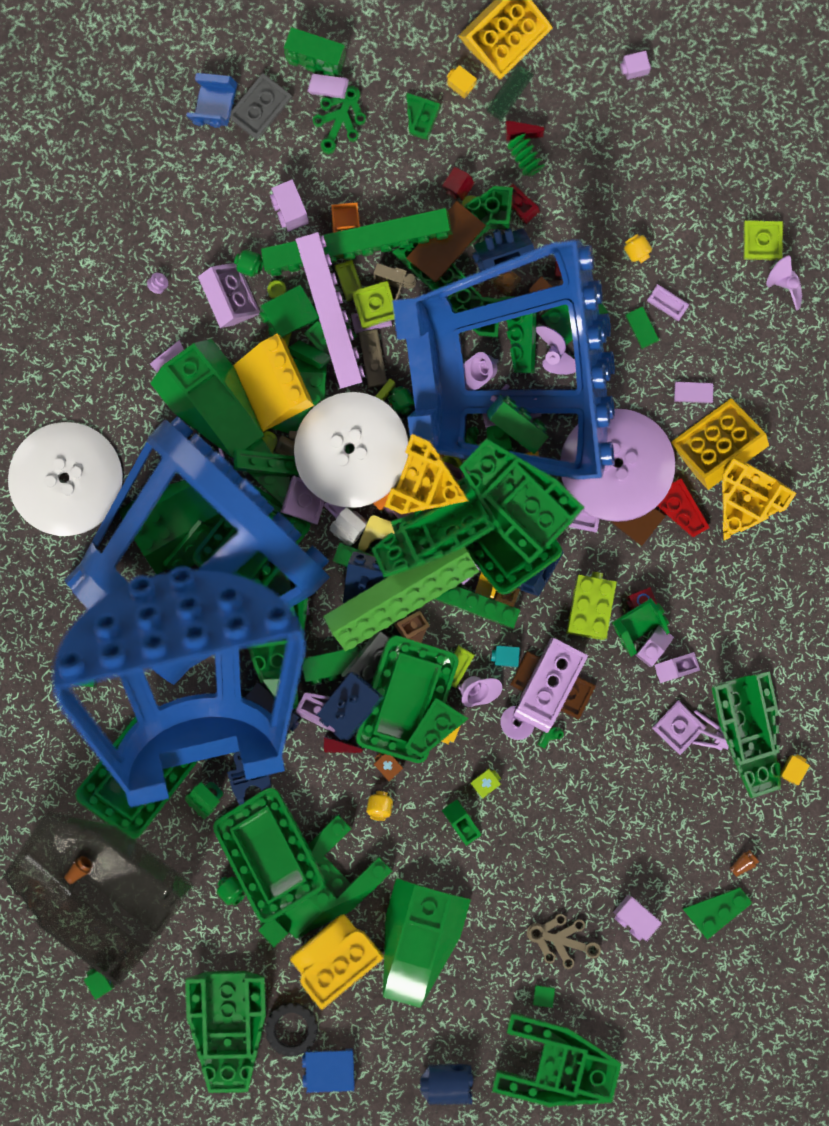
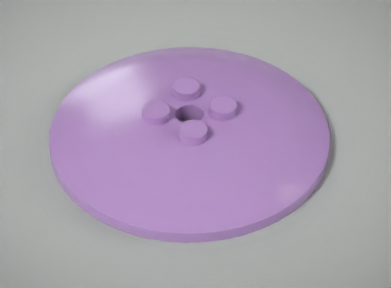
(639, 482)

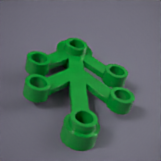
(341, 117)

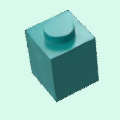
(506, 656)

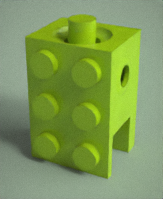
(591, 606)

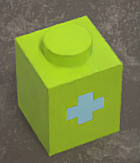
(486, 782)

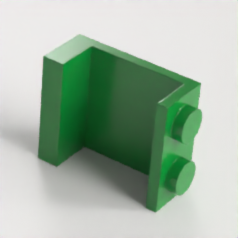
(288, 312)
(639, 622)

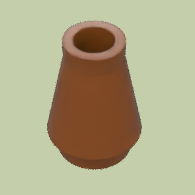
(744, 863)
(80, 868)

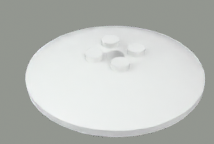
(378, 454)
(84, 498)

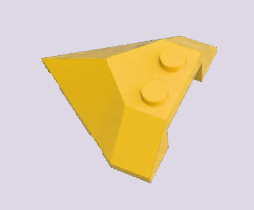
(424, 481)
(750, 497)

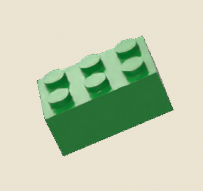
(314, 52)
(518, 423)

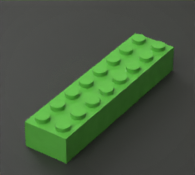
(397, 598)

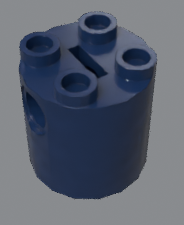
(447, 1084)

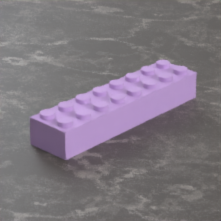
(329, 310)

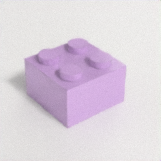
(290, 207)
(634, 915)

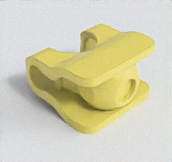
(375, 530)

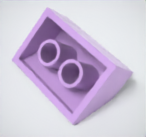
(228, 295)

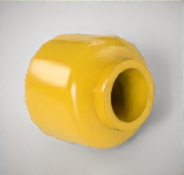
(638, 248)
(379, 806)

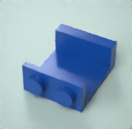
(214, 100)
(329, 1071)

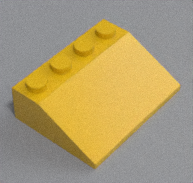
(505, 33)
(272, 382)
(718, 439)

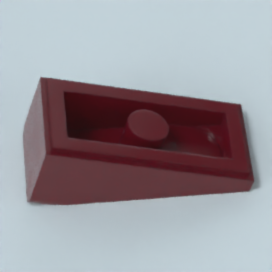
(515, 129)
(523, 205)
(334, 746)

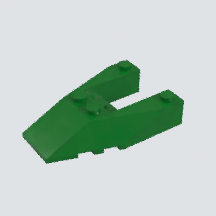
(338, 893)
(568, 1070)

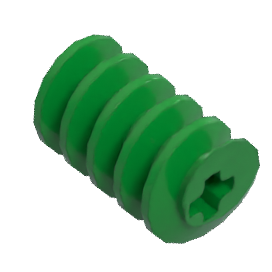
(525, 156)

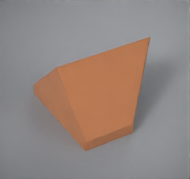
(413, 627)

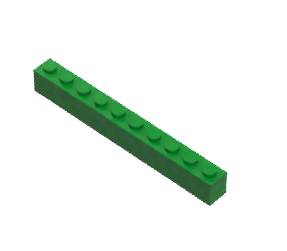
(364, 240)
(455, 597)

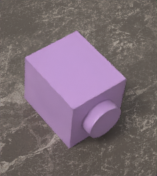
(635, 65)

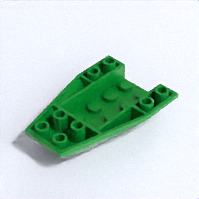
(209, 397)
(419, 939)

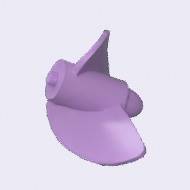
(784, 277)
(556, 359)

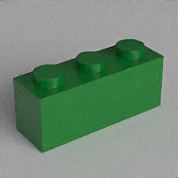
(327, 665)

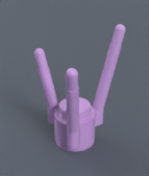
(718, 737)

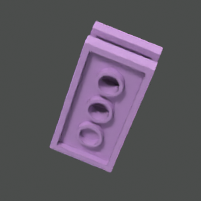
(539, 701)

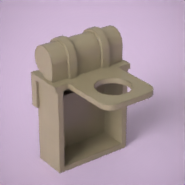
(395, 276)

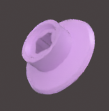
(512, 731)

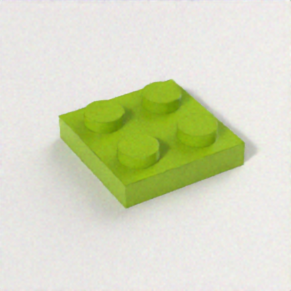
(763, 240)
(374, 304)

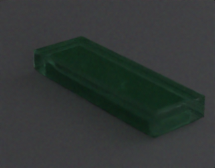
(510, 93)

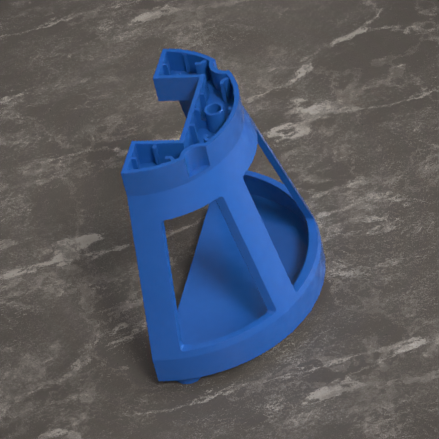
(439, 370)
(229, 494)
(166, 623)

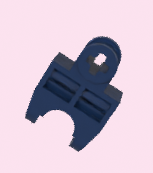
(240, 785)

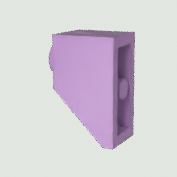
(654, 646)
(677, 667)

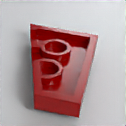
(683, 510)

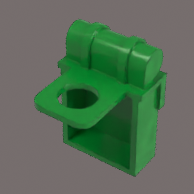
(203, 800)

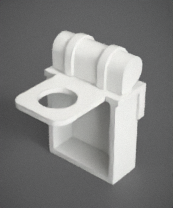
(348, 526)

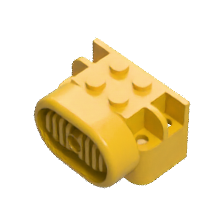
(335, 960)

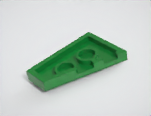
(434, 727)

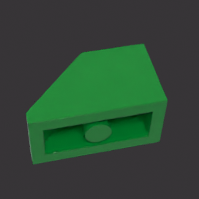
(461, 822)

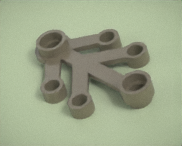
(559, 939)

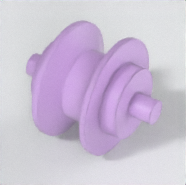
(157, 283)

